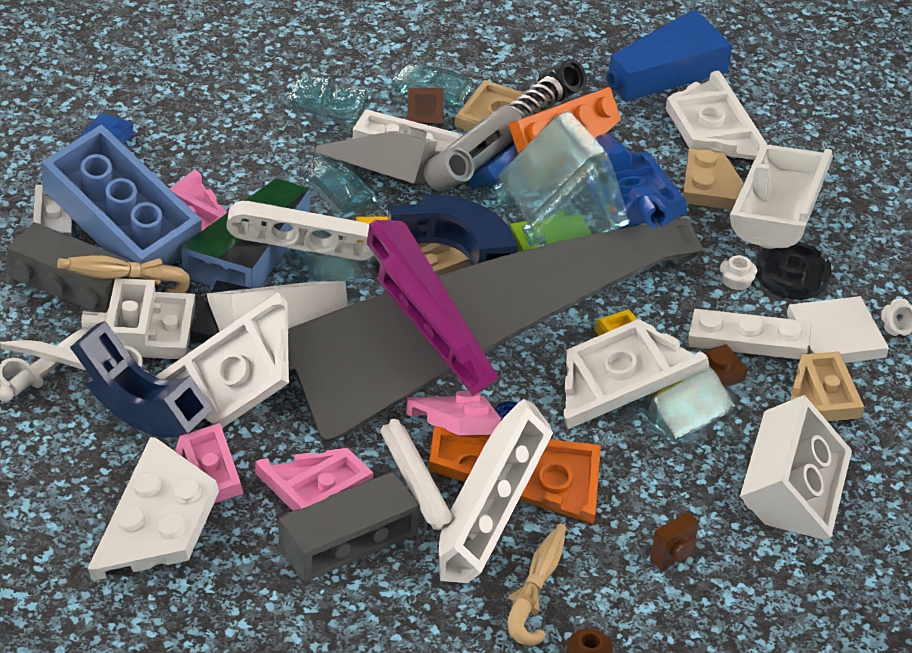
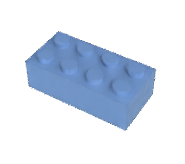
(118, 199)

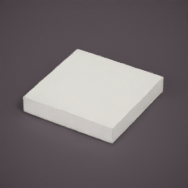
(842, 327)

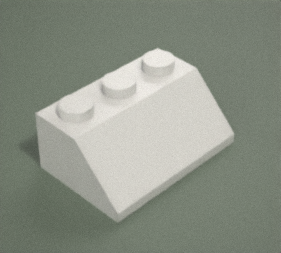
(304, 300)
(797, 470)

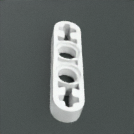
(301, 235)

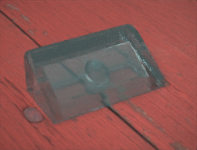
(338, 184)
(690, 405)

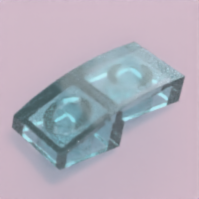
(423, 76)
(319, 98)
(329, 267)

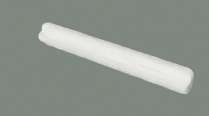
(416, 474)

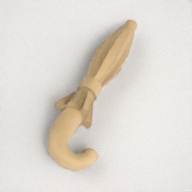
(108, 267)
(526, 598)

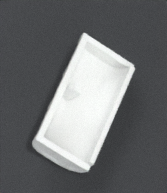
(779, 195)

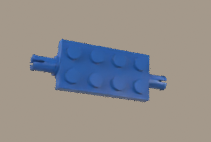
(643, 186)

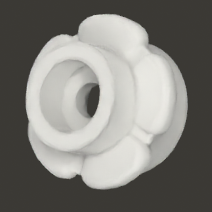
(738, 272)
(889, 315)

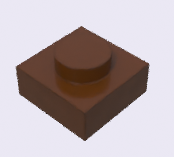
(426, 105)
(726, 365)
(674, 541)

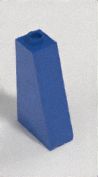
(669, 58)

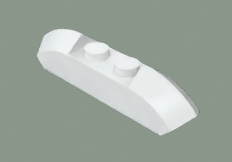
(492, 492)

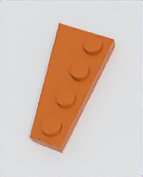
(594, 111)
(561, 481)

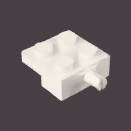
(146, 319)

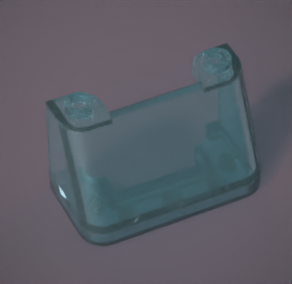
(562, 185)

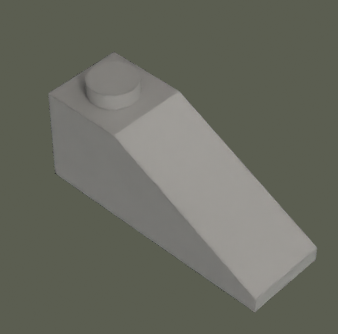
(389, 153)

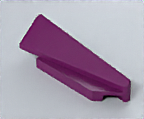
(423, 299)

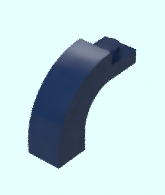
(457, 224)
(132, 393)

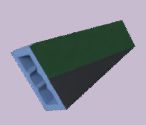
(222, 257)

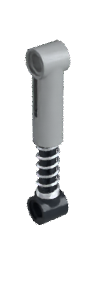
(493, 134)

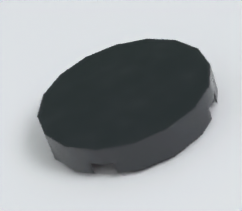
(793, 271)

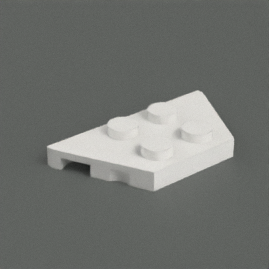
(714, 119)
(240, 362)
(622, 369)
(157, 514)

